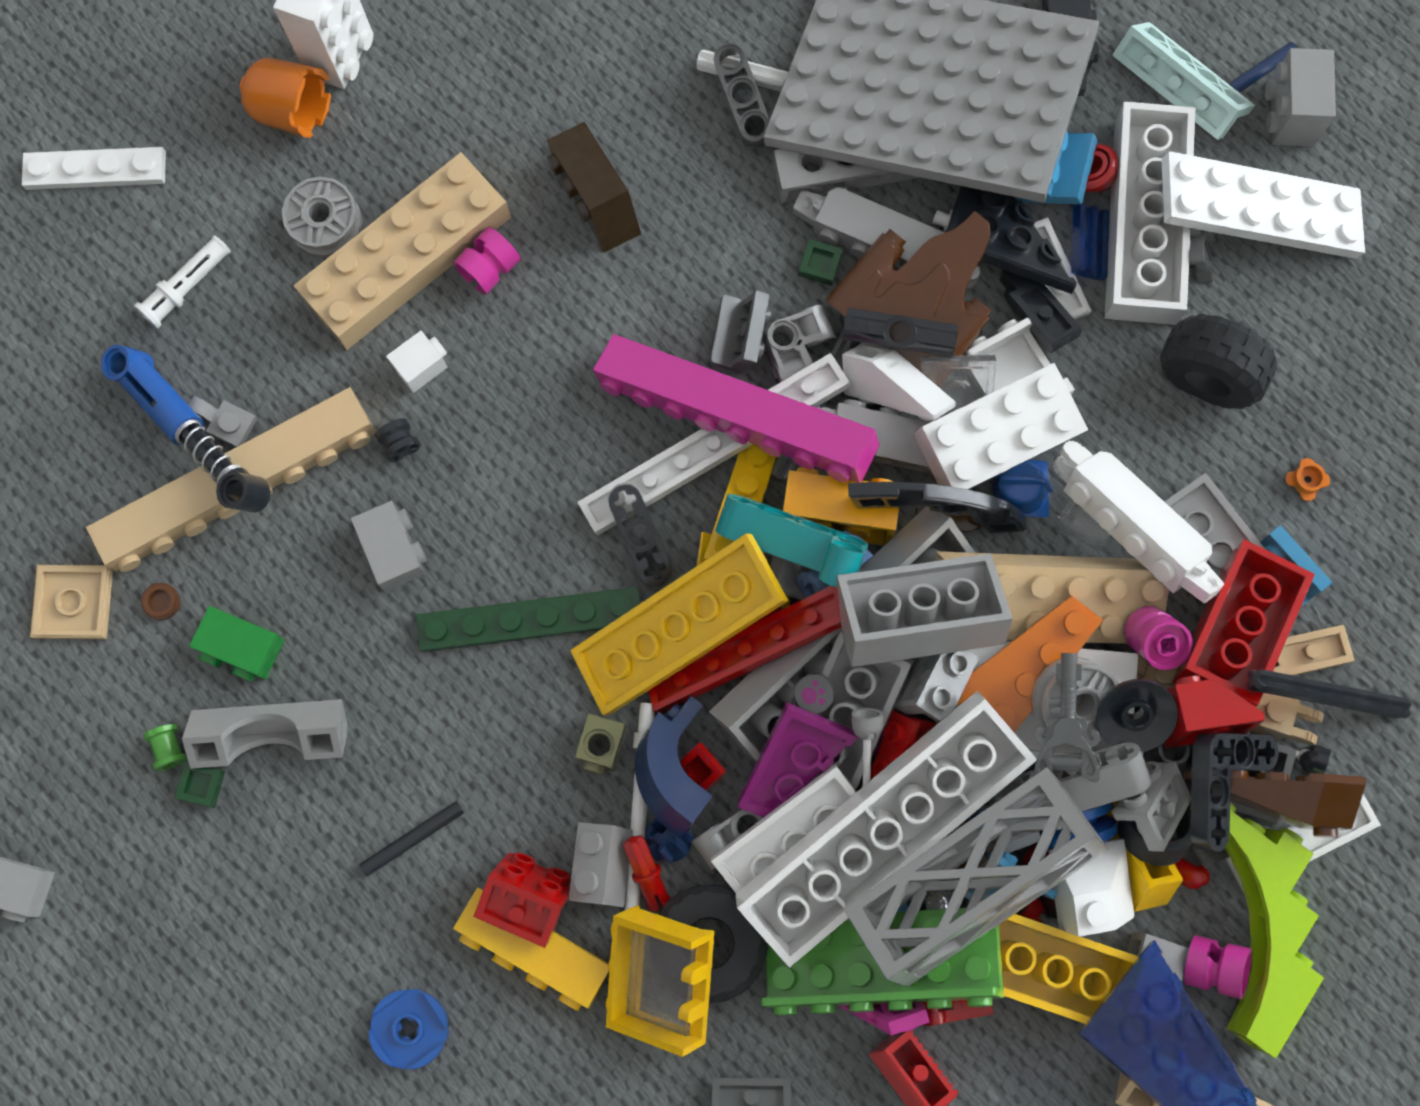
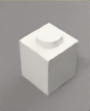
(418, 360)

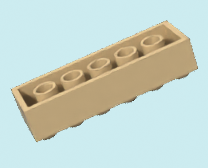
(402, 251)
(1104, 585)

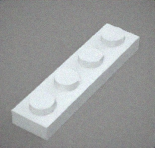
(93, 168)

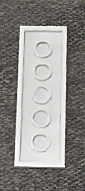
(1262, 205)

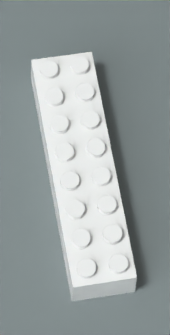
(883, 827)

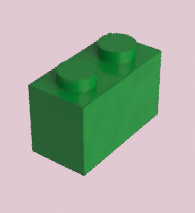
(236, 643)

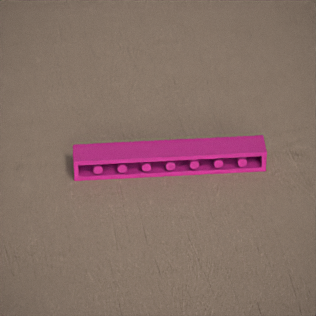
(738, 409)

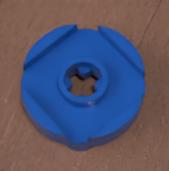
(387, 1024)

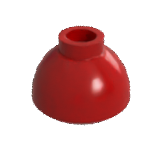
(1103, 169)

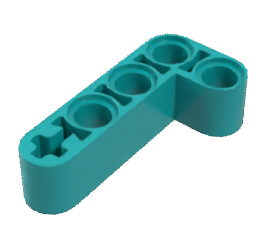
(792, 537)

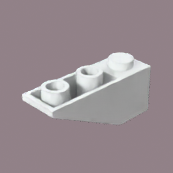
(889, 380)

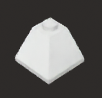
(1097, 894)

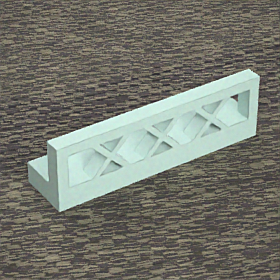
(1181, 78)

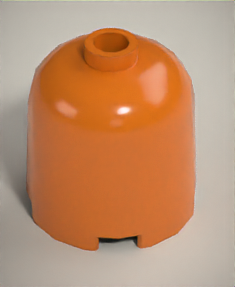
(285, 95)

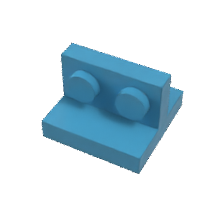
(1071, 170)

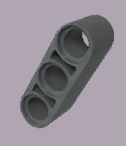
(737, 79)

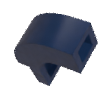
(659, 775)

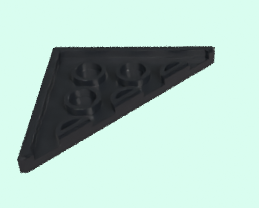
(1014, 238)

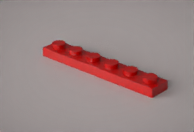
(752, 648)

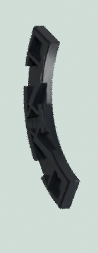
(985, 510)

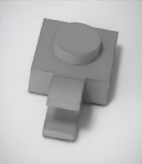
(226, 423)

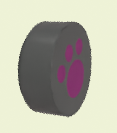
(815, 693)

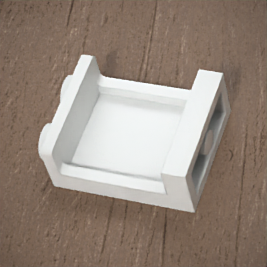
(1014, 351)

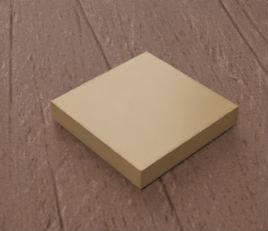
(71, 602)

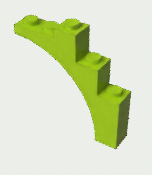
(1279, 921)

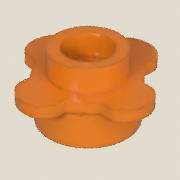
(1310, 469)

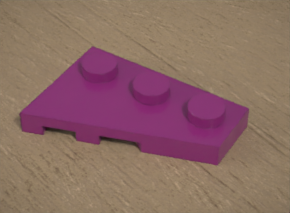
(792, 757)

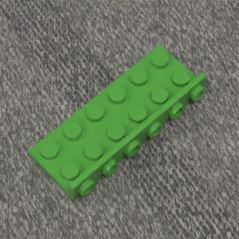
(845, 973)

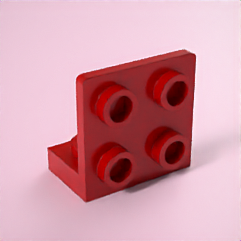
(524, 898)

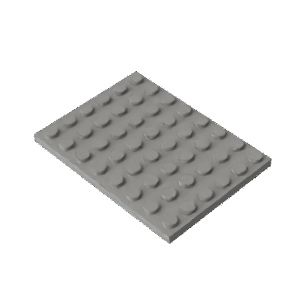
(936, 90)

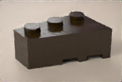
(595, 185)

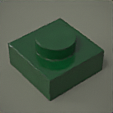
(820, 262)
(199, 785)

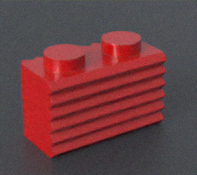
(912, 1071)

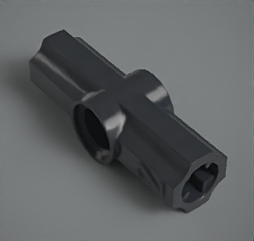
(876, 328)

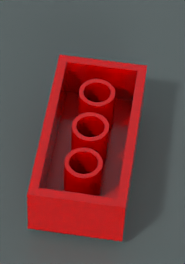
(1247, 619)

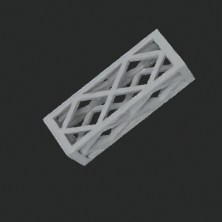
(933, 946)

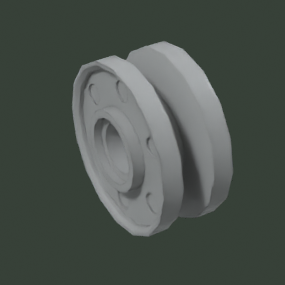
(312, 199)
(1092, 687)

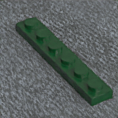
(523, 619)

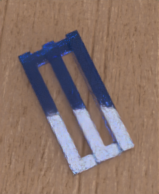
(1095, 243)

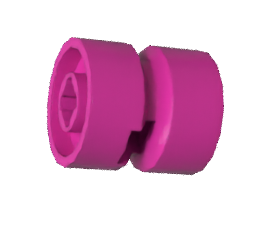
(487, 260)
(1158, 637)
(1217, 966)

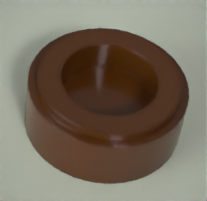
(160, 601)

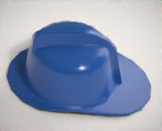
(1025, 488)

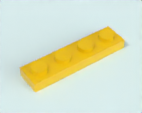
(748, 480)

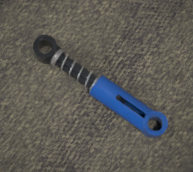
(183, 426)

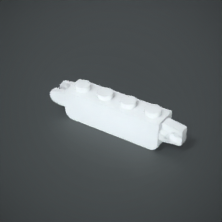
(1138, 520)

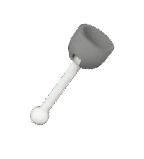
(867, 725)

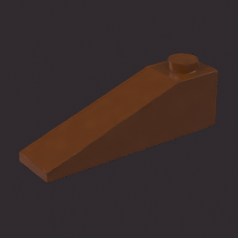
(1309, 802)

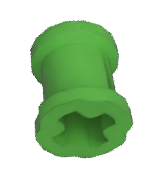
(165, 747)

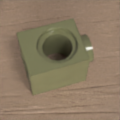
(600, 727)

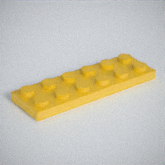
(679, 624)

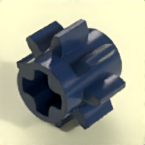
(666, 844)

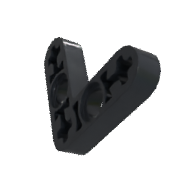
(1212, 816)

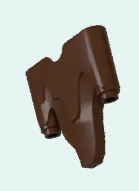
(924, 288)

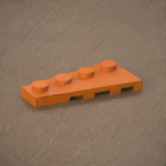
(1011, 673)

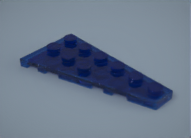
(1163, 1040)

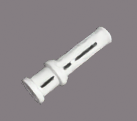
(214, 250)

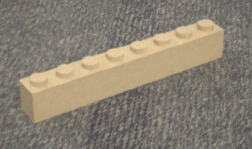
(192, 501)

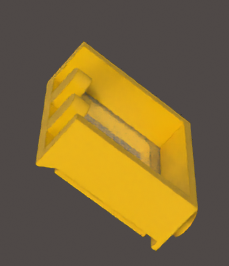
(659, 980)

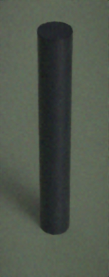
(411, 838)

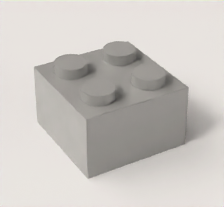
(1301, 97)

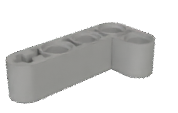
(1121, 776)

